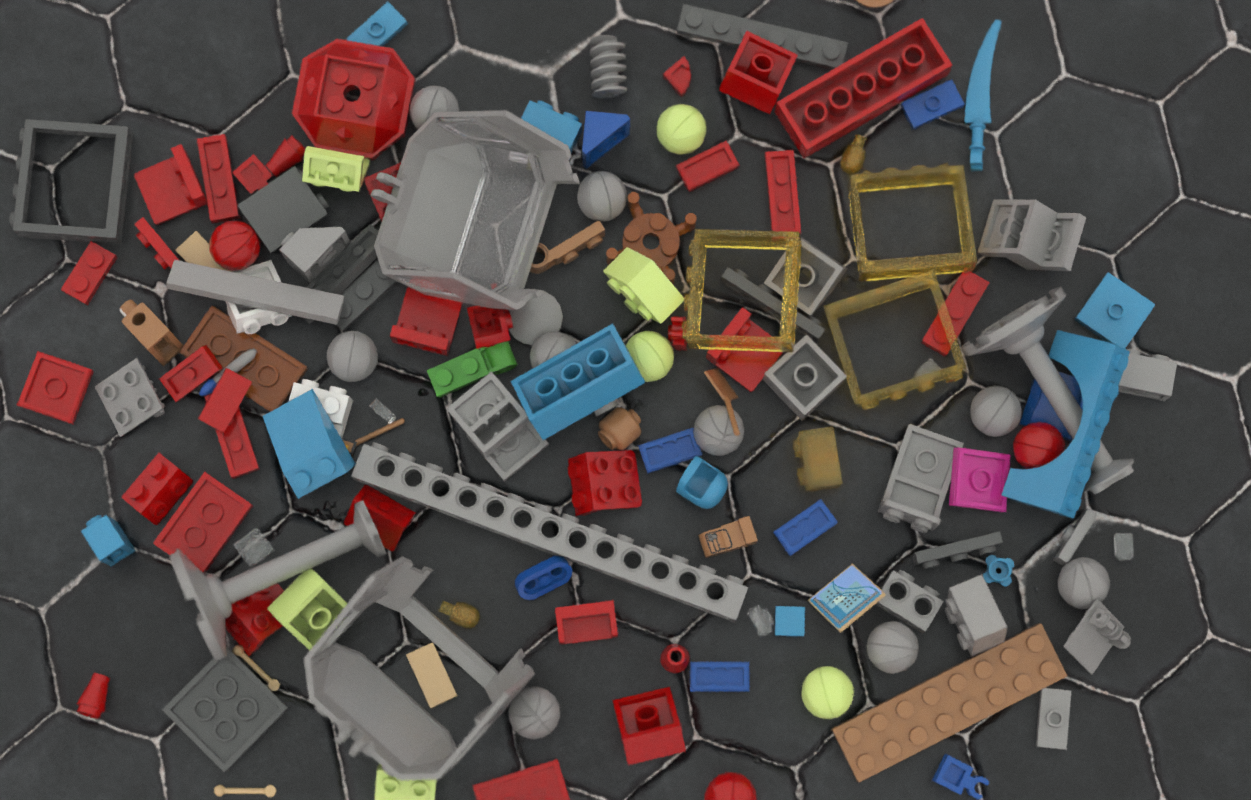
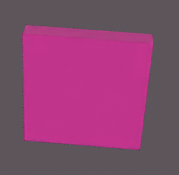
(979, 479)

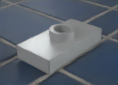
(1073, 536)
(1053, 718)

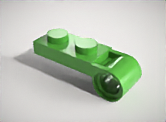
(471, 368)

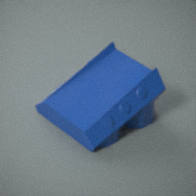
(1040, 410)

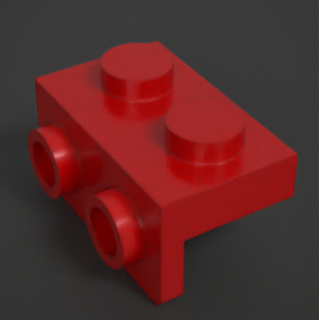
(489, 325)
(157, 489)

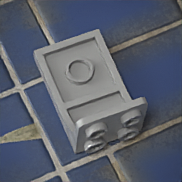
(919, 479)

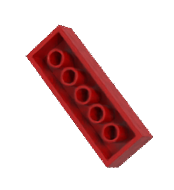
(863, 88)

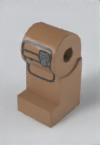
(728, 537)

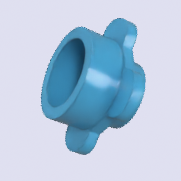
(1006, 569)

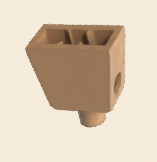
(150, 331)

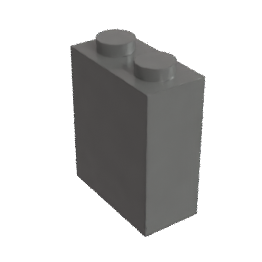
(283, 208)

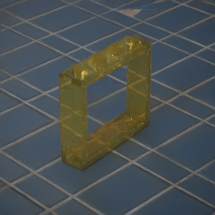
(744, 240)
(911, 266)
(880, 296)

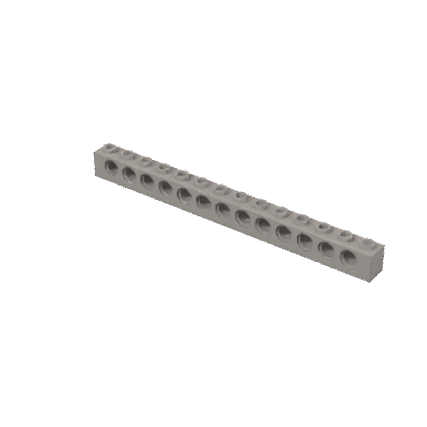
(367, 472)

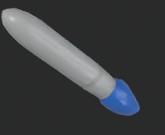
(236, 365)

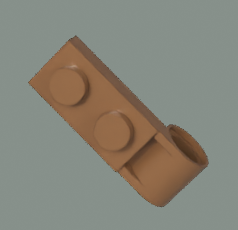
(568, 250)

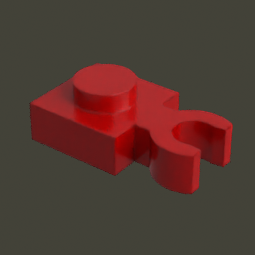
(252, 174)
(675, 333)

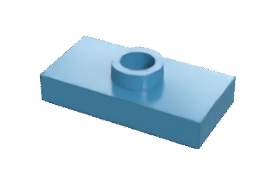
(379, 27)

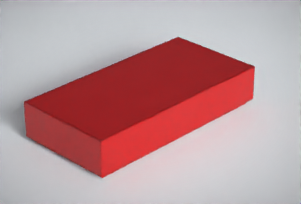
(707, 166)
(224, 400)

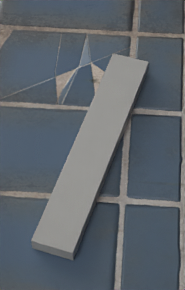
(255, 292)

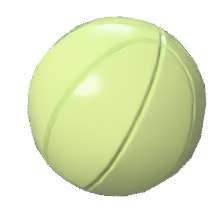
(681, 129)
(651, 354)
(827, 692)

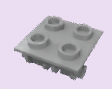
(129, 397)
(1096, 636)

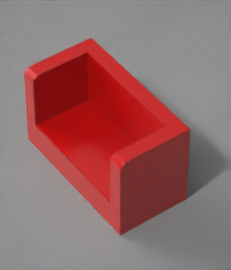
(586, 622)

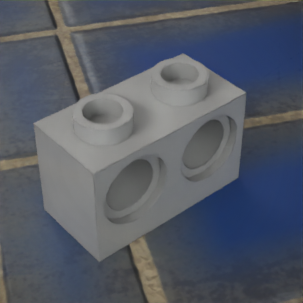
(905, 608)

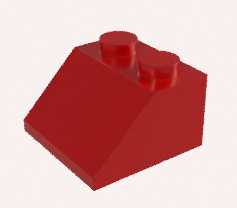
(758, 72)
(649, 725)

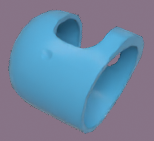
(702, 484)

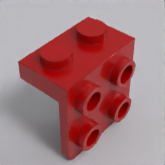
(604, 481)

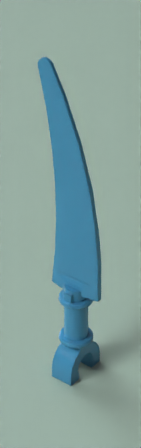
(978, 96)

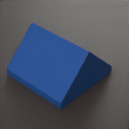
(602, 134)

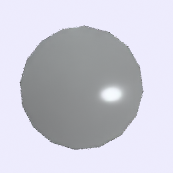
(536, 319)

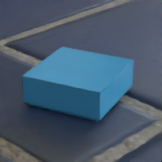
(789, 621)

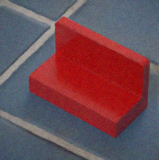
(387, 514)

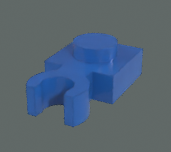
(956, 775)

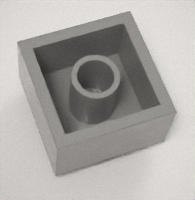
(804, 377)
(975, 615)

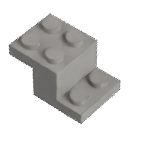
(1032, 235)
(497, 426)

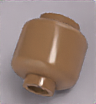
(619, 428)

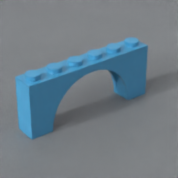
(1061, 482)

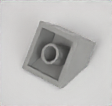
(313, 249)
(817, 277)

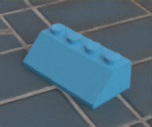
(577, 382)

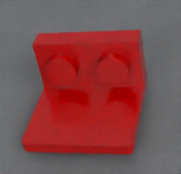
(171, 187)
(426, 322)
(744, 366)
(252, 621)

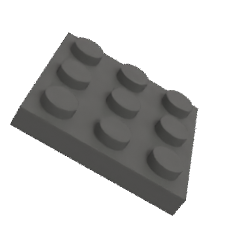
(225, 710)

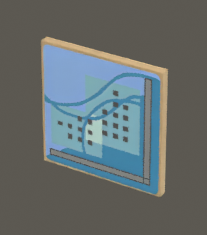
(846, 597)

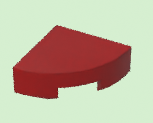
(679, 76)

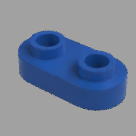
(543, 577)

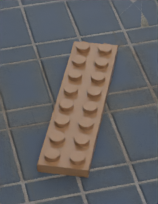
(948, 702)

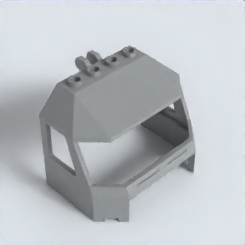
(378, 711)

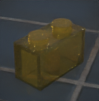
(818, 459)

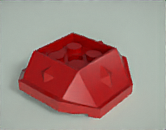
(359, 126)

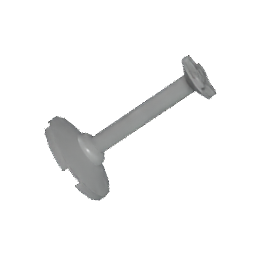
(1021, 334)
(216, 597)

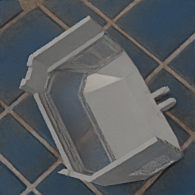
(470, 207)

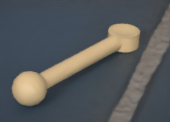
(273, 684)
(269, 791)

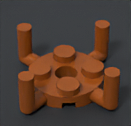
(653, 225)

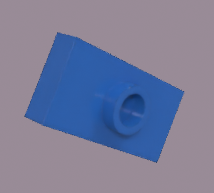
(932, 104)
(669, 450)
(805, 527)
(719, 676)

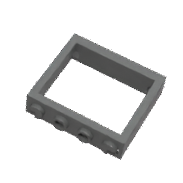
(118, 187)

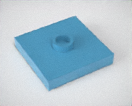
(1115, 311)

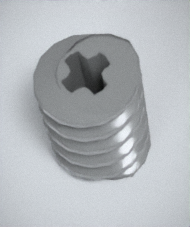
(606, 66)

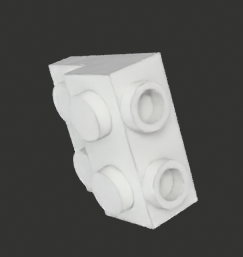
(248, 318)
(334, 401)

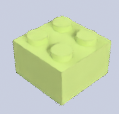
(643, 285)
(308, 607)

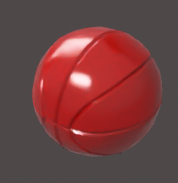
(234, 245)
(1037, 445)
(730, 787)

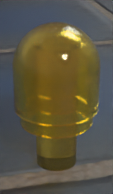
(853, 156)
(461, 614)

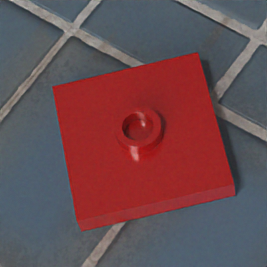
(55, 387)

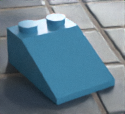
(307, 444)

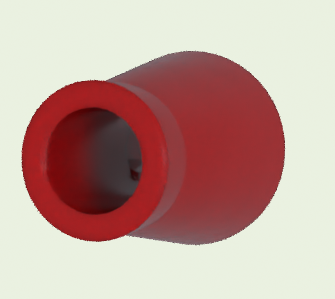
(287, 155)
(668, 664)
(94, 697)

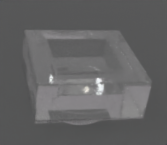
(254, 547)
(761, 620)

